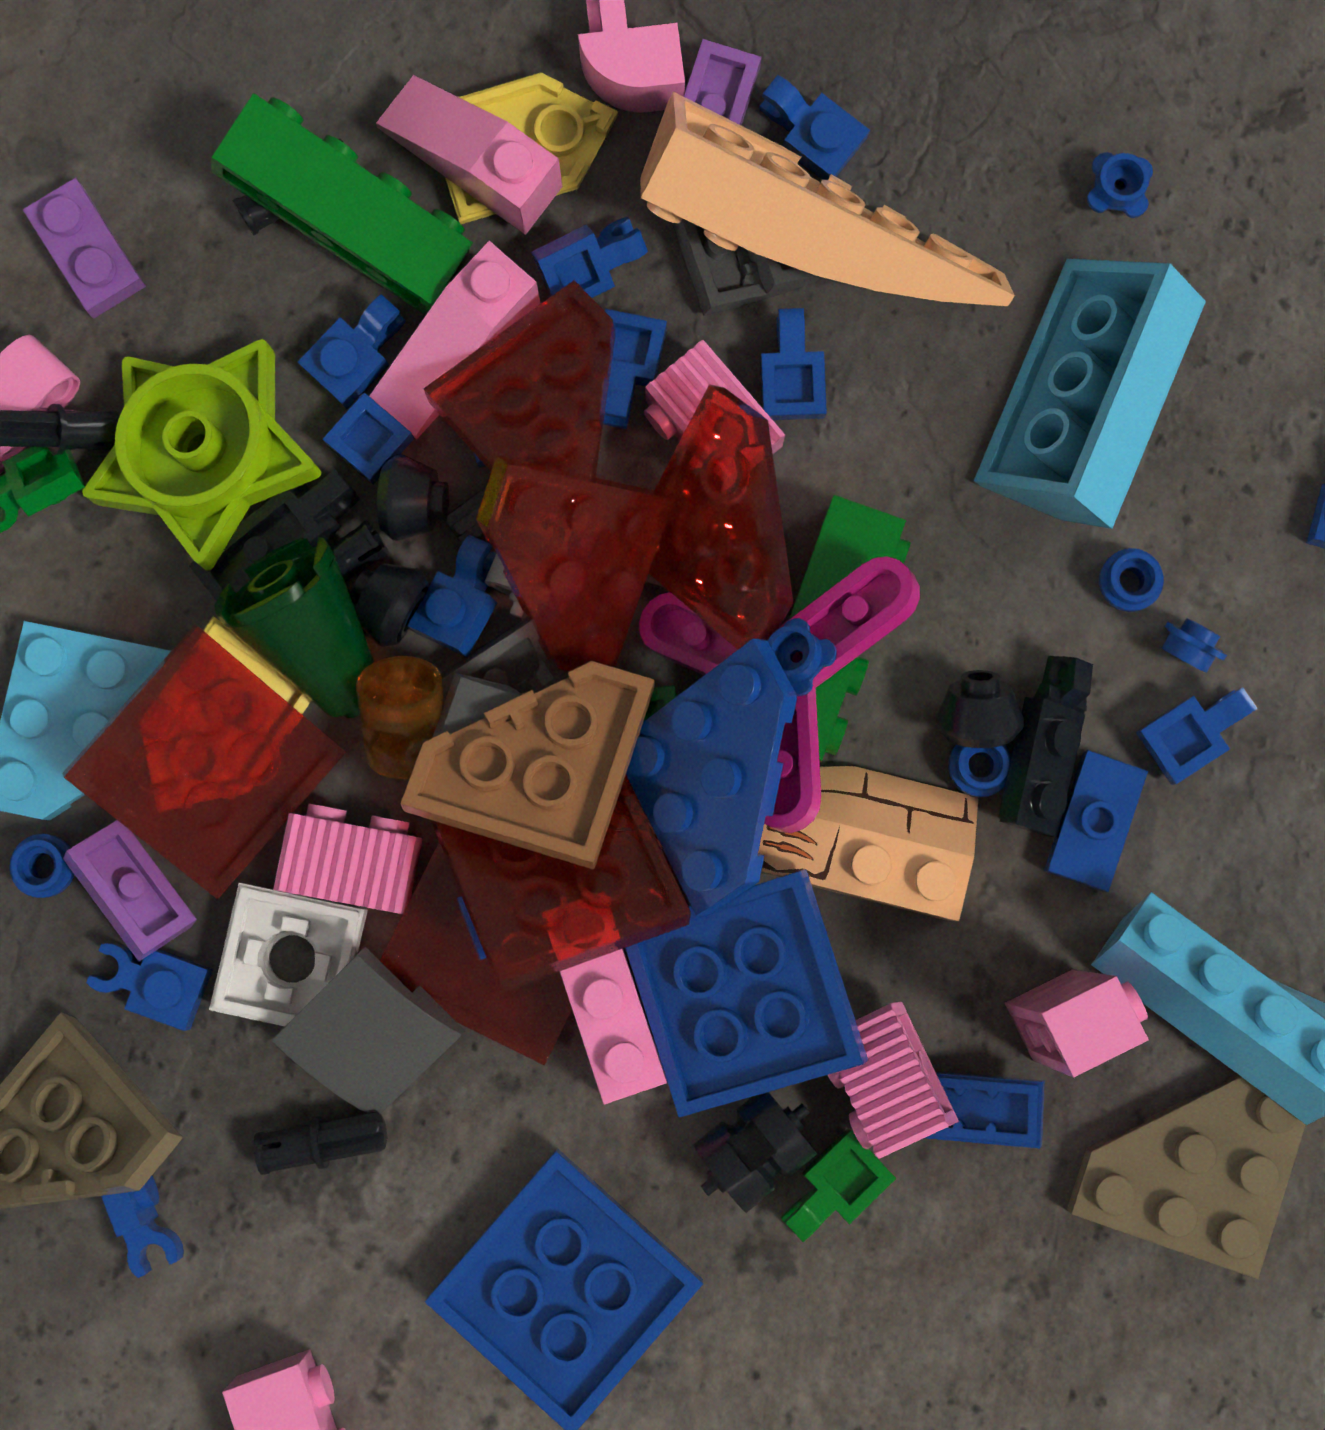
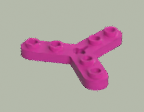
(849, 614)

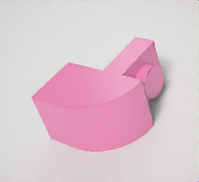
(627, 65)

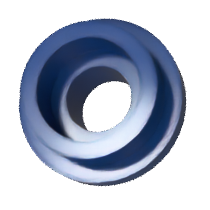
(1147, 571)
(964, 780)
(24, 861)

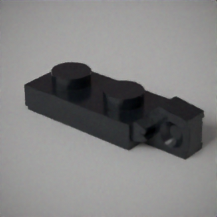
(278, 522)
(1047, 748)

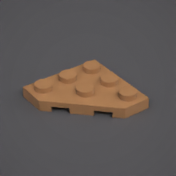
(538, 765)

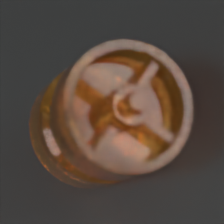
(399, 711)

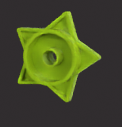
(200, 447)

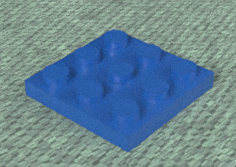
(747, 998)
(564, 1291)

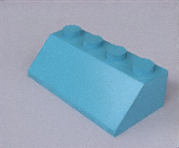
(1091, 389)

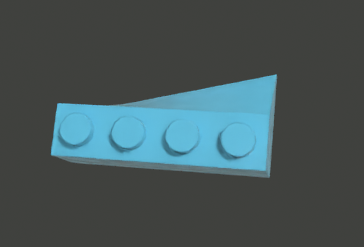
(1223, 1004)

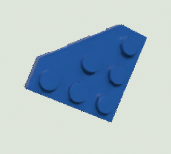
(713, 773)

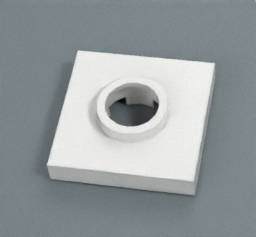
(257, 922)

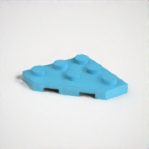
(55, 704)

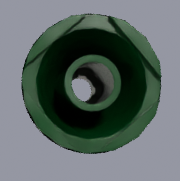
(302, 623)

